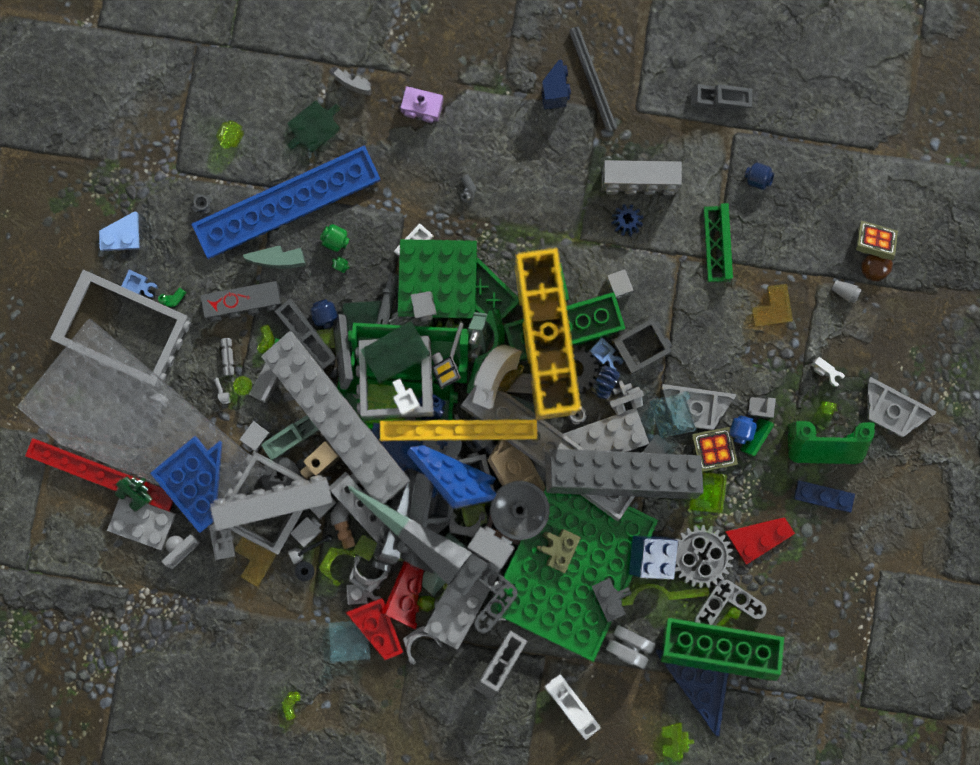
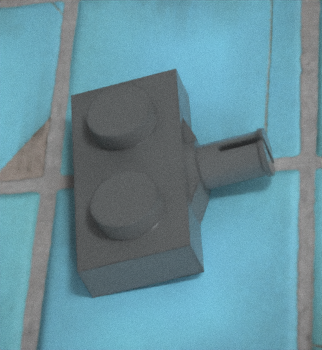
(610, 599)

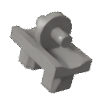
(624, 394)
(222, 542)

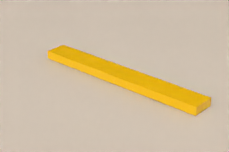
(458, 430)

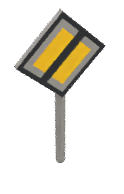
(446, 370)

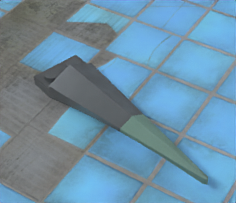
(450, 561)

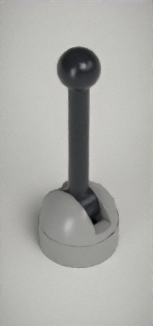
(297, 554)

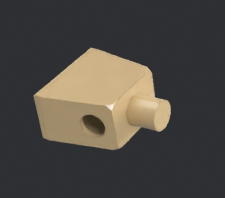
(325, 454)

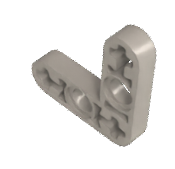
(729, 596)

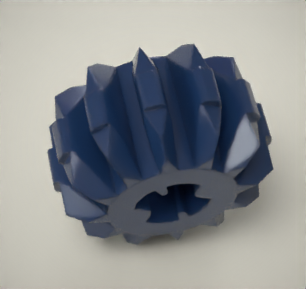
(634, 218)
(605, 382)

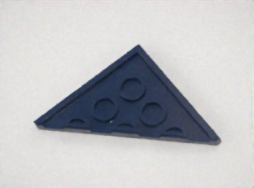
(704, 689)

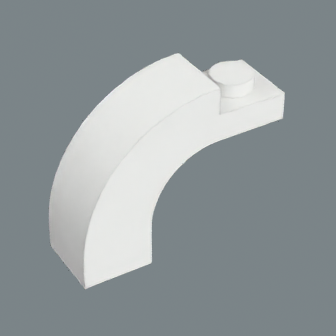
(491, 373)
(572, 707)

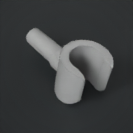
(224, 398)

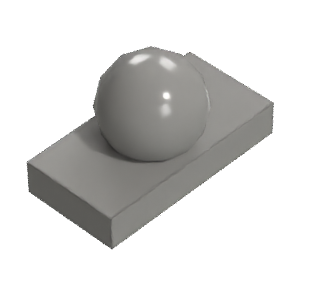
(179, 549)

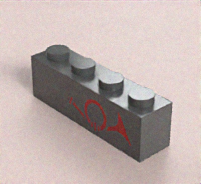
(241, 301)

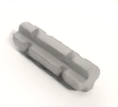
(227, 356)

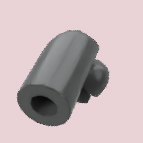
(470, 189)

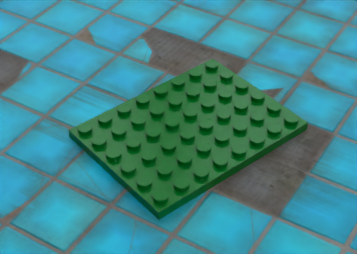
(564, 604)

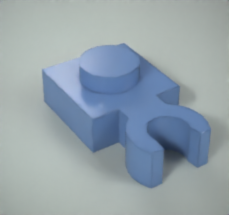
(137, 283)
(604, 353)

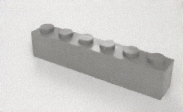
(270, 503)

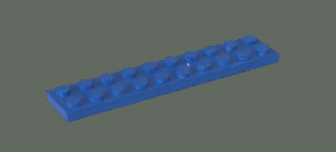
(286, 202)

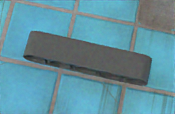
(387, 545)

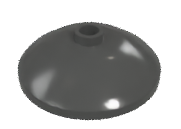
(534, 507)

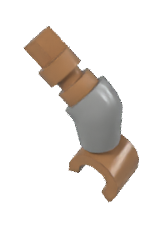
(340, 519)

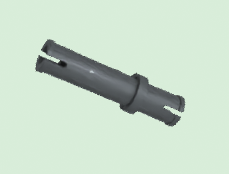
(388, 299)

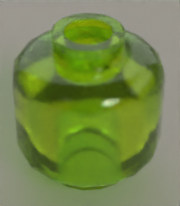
(230, 134)

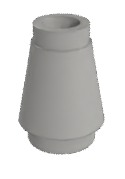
(847, 291)

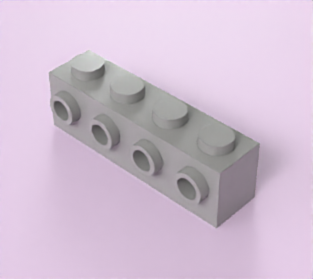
(355, 506)

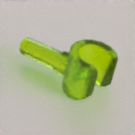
(732, 612)

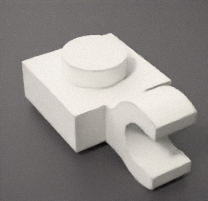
(824, 368)
(405, 399)

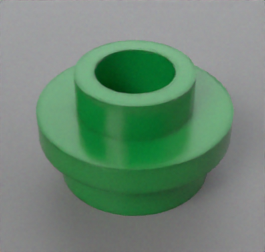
(340, 264)

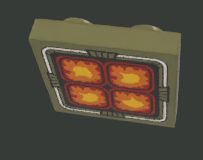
(876, 240)
(715, 449)

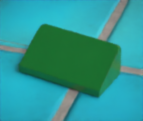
(762, 431)

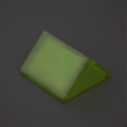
(713, 494)

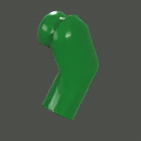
(172, 300)

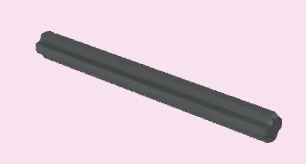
(593, 79)

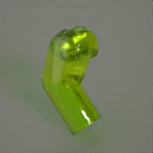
(267, 341)
(288, 704)

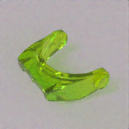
(330, 556)

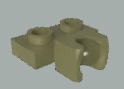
(560, 549)

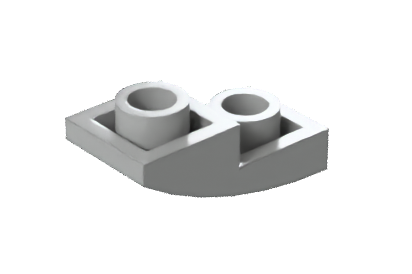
(357, 84)

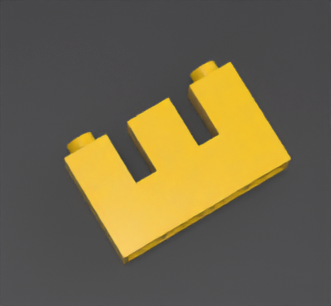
(546, 334)

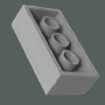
(641, 177)

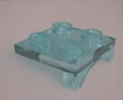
(673, 415)
(347, 642)

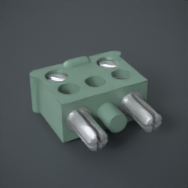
(480, 334)

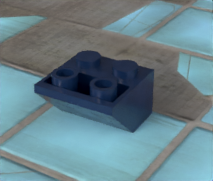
(554, 87)

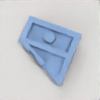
(121, 234)

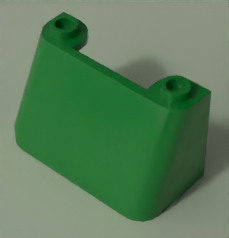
(807, 448)

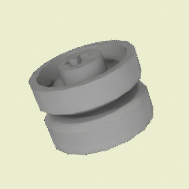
(629, 649)

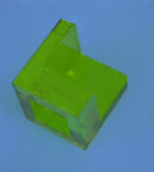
(472, 513)

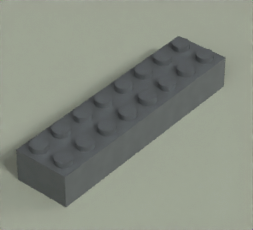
(623, 474)

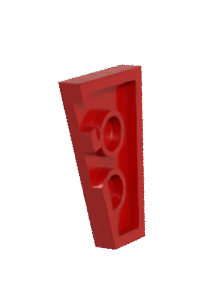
(759, 538)
(404, 596)
(376, 628)

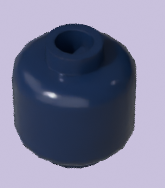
(759, 176)
(323, 313)

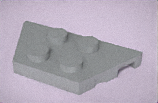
(705, 405)
(893, 409)

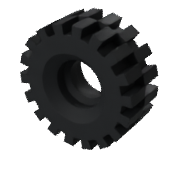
(588, 366)

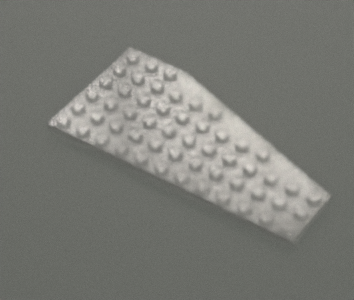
(122, 412)

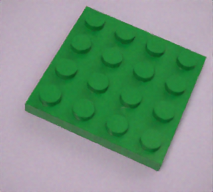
(443, 268)

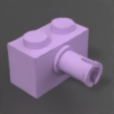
(421, 104)

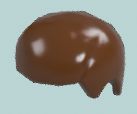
(876, 268)

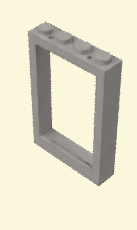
(174, 342)

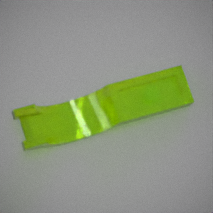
(673, 595)

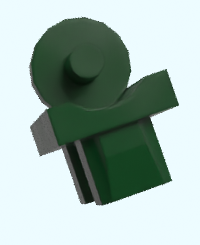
(134, 489)

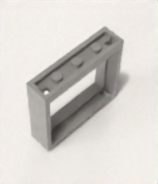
(380, 414)
(291, 519)

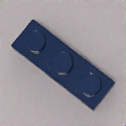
(824, 496)

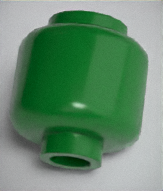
(334, 238)

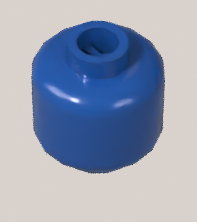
(743, 429)

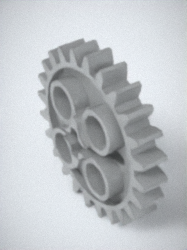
(716, 566)

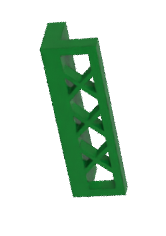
(725, 240)

